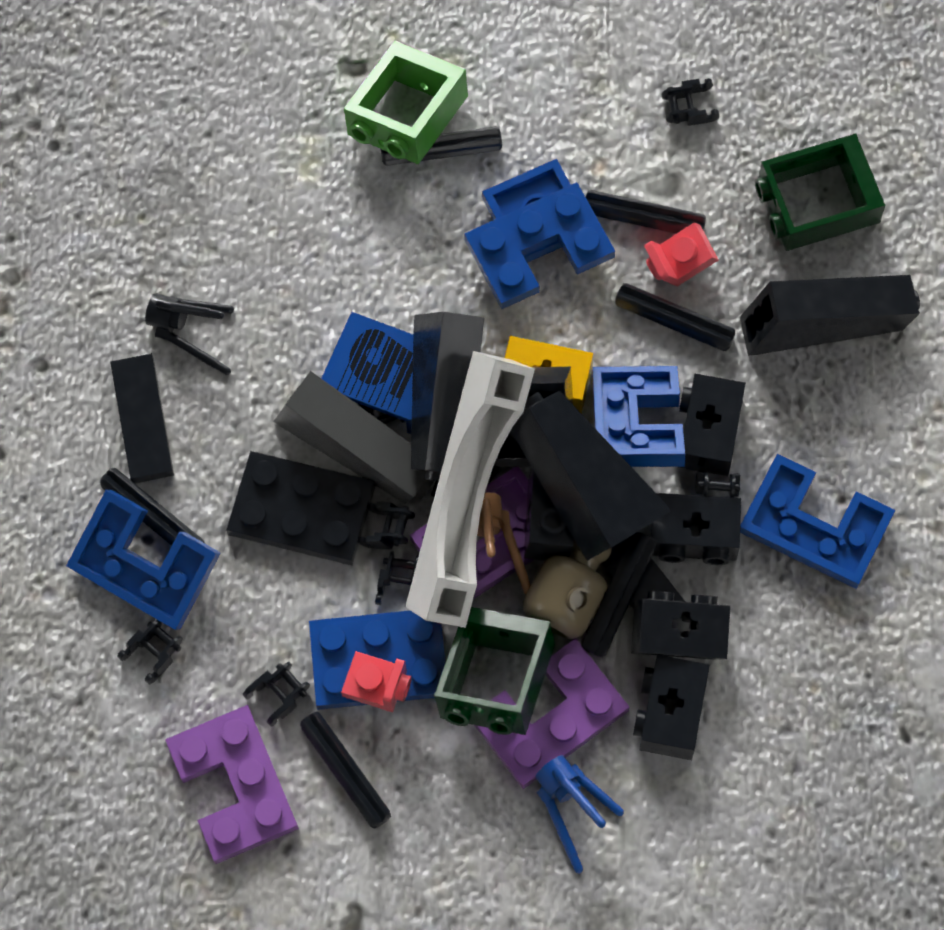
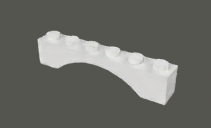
(446, 563)

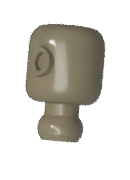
(567, 592)

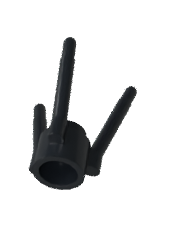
(171, 313)

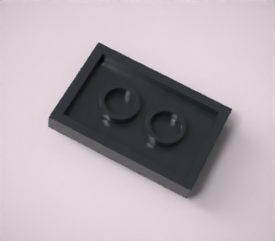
(301, 508)

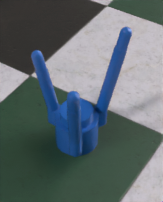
(564, 782)

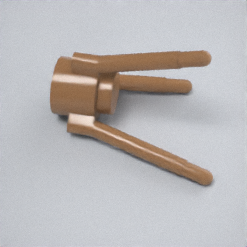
(490, 522)

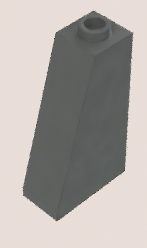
(352, 438)

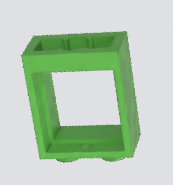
(419, 71)

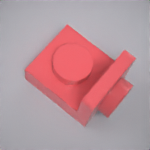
(680, 255)
(376, 681)

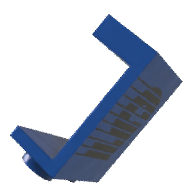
(374, 367)

